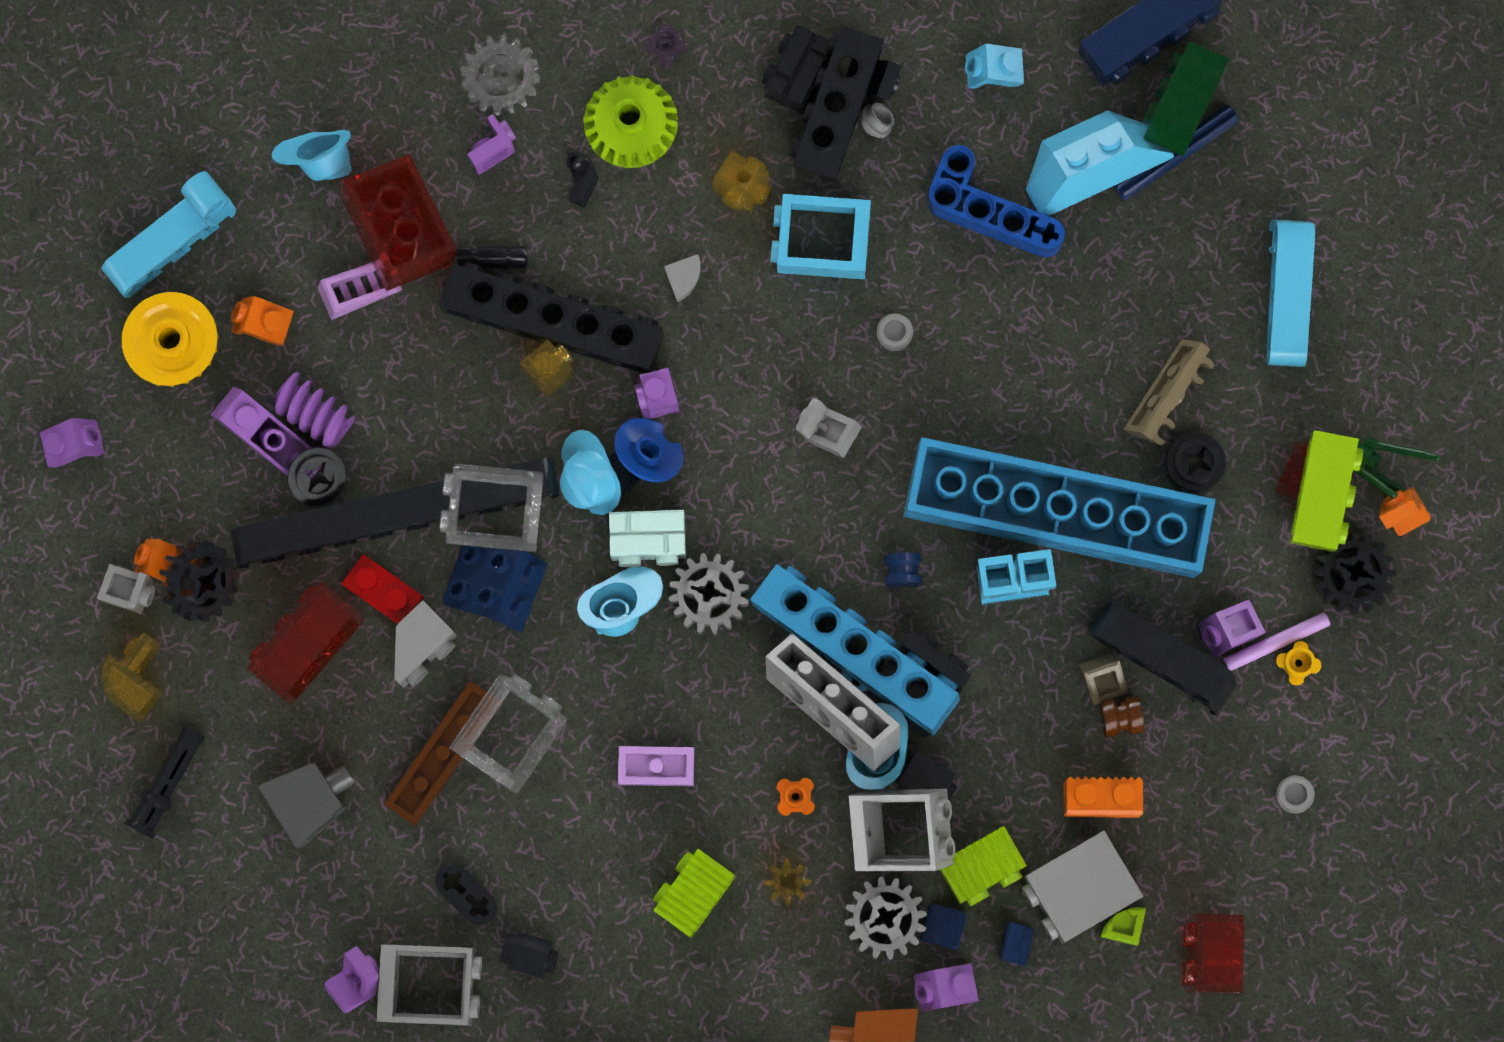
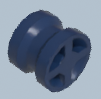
(903, 570)

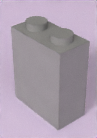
(1081, 888)

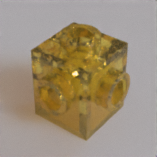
(730, 181)

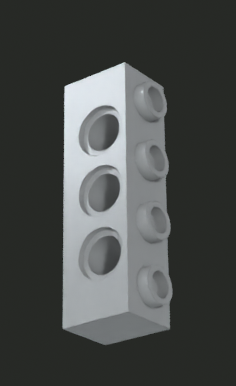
(833, 702)

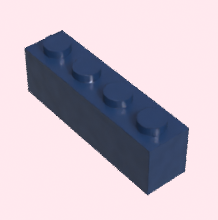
(1140, 34)

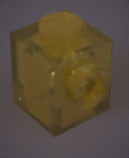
(548, 367)

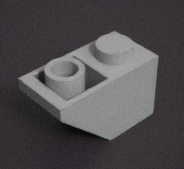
(419, 638)

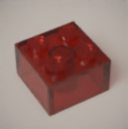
(1214, 954)

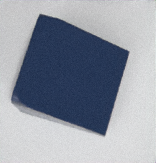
(944, 927)
(1016, 944)

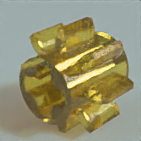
(787, 871)

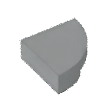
(683, 276)

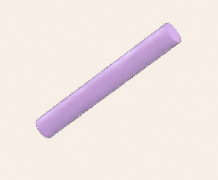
(1276, 641)

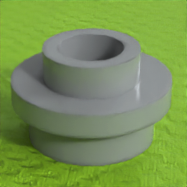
(876, 120)

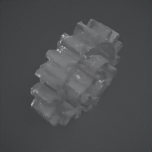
(490, 84)

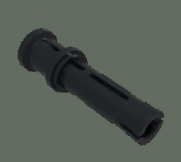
(156, 799)

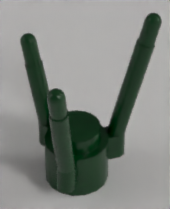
(1371, 461)

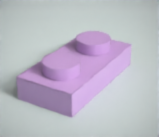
(656, 766)

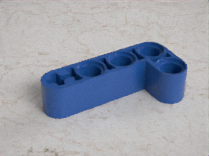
(998, 209)

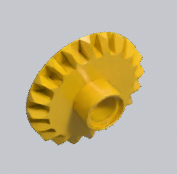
(155, 321)

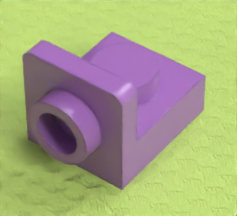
(492, 151)
(1230, 628)

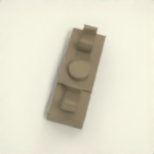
(1168, 391)

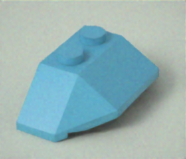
(1090, 160)

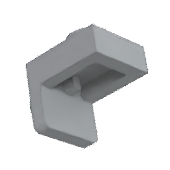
(827, 428)
(126, 589)

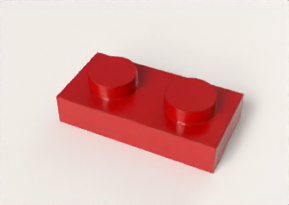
(381, 589)

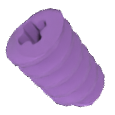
(311, 412)

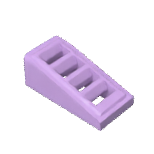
(338, 309)

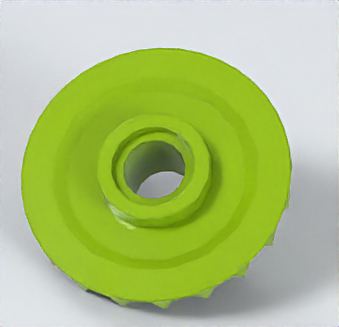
(636, 143)

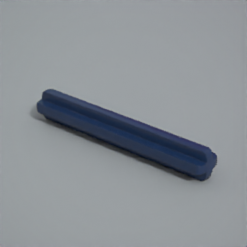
(1205, 132)

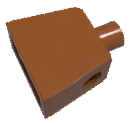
(878, 1026)

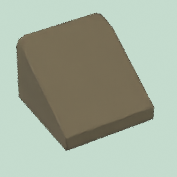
(1104, 678)

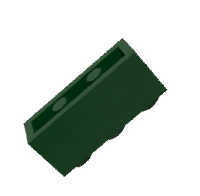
(1184, 97)

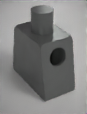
(307, 800)

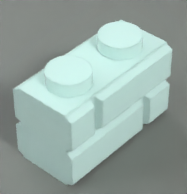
(647, 537)

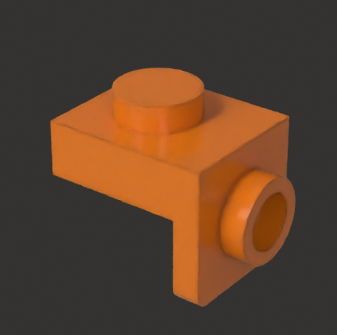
(261, 320)
(1404, 512)
(151, 557)

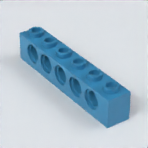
(926, 712)

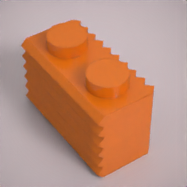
(1103, 797)

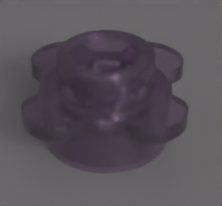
(666, 35)

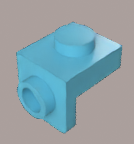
(994, 66)

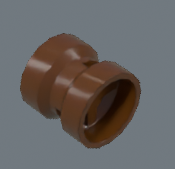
(1123, 716)

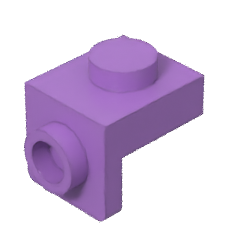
(71, 441)
(356, 981)
(945, 987)

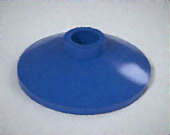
(646, 451)

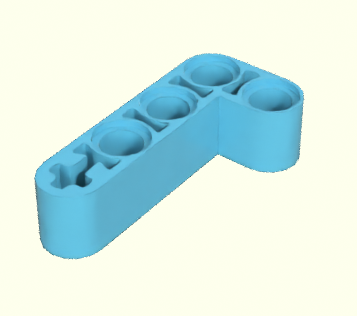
(170, 235)
(1290, 292)

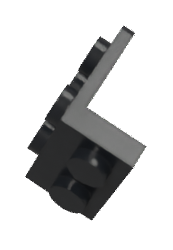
(936, 663)

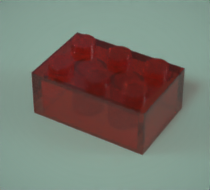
(398, 222)
(305, 642)

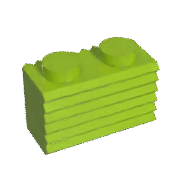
(982, 866)
(693, 892)

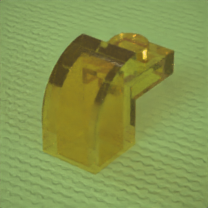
(123, 679)

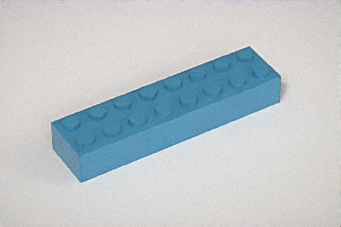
(1059, 508)

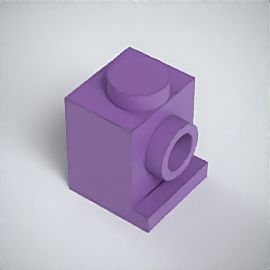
(656, 394)

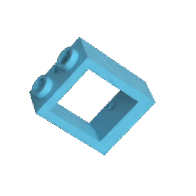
(821, 267)

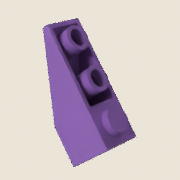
(260, 430)

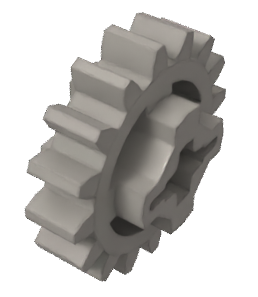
(690, 589)
(877, 902)

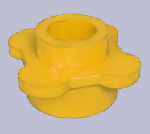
(1299, 652)

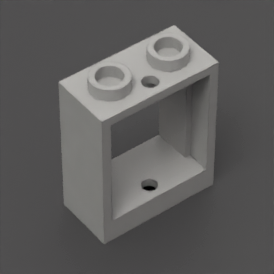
(869, 832)
(389, 982)

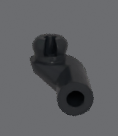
(584, 175)

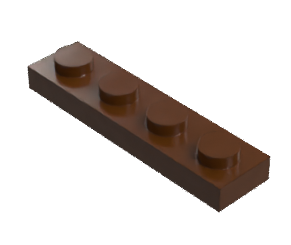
(435, 761)

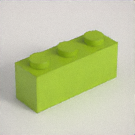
(1326, 491)

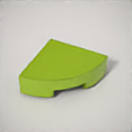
(1125, 926)

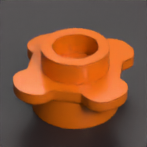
(803, 804)

